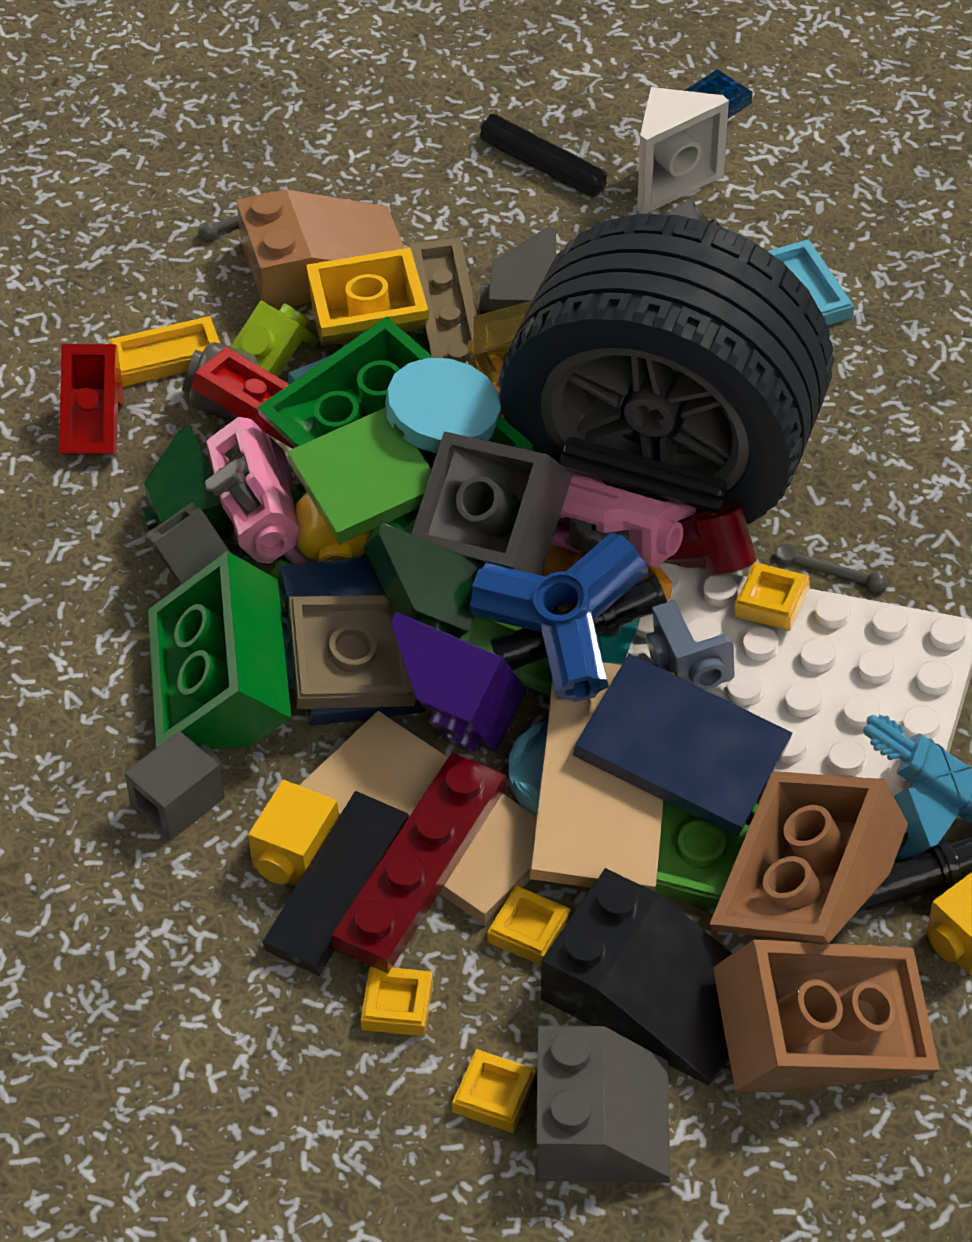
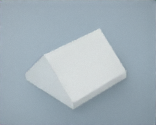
(680, 145)

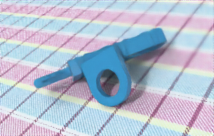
(938, 783)

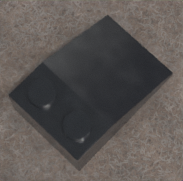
(641, 972)

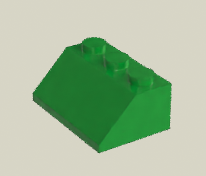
(219, 657)

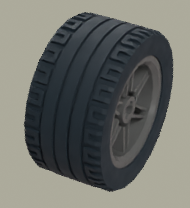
(673, 351)

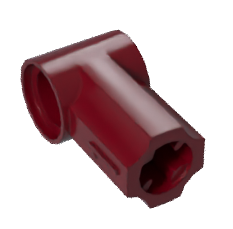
(716, 541)

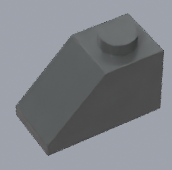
(519, 272)

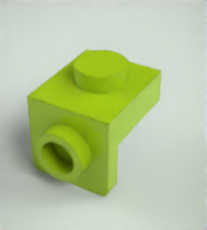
(274, 336)

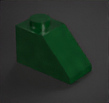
(180, 481)
(423, 579)

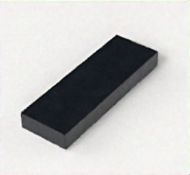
(333, 882)

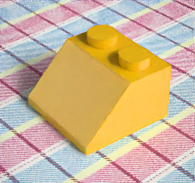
(361, 291)

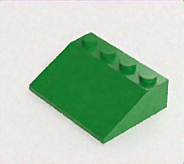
(354, 386)

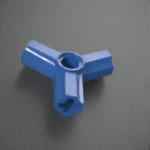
(569, 638)

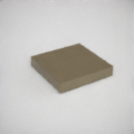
(346, 653)

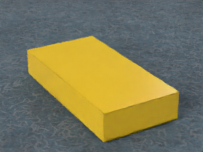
(162, 350)

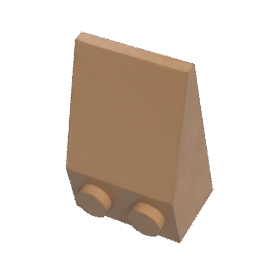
(298, 228)
(811, 857)
(822, 1015)

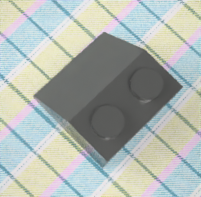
(493, 502)
(600, 1108)

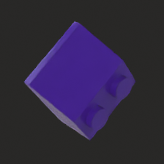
(459, 684)

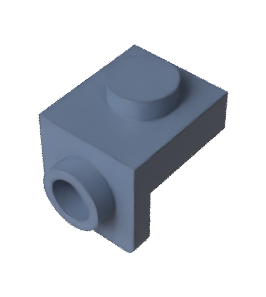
(672, 646)

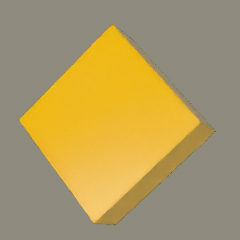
(772, 596)
(528, 924)
(397, 1001)
(494, 1091)

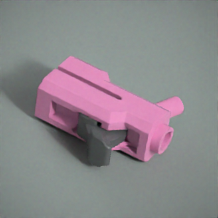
(255, 491)
(597, 510)

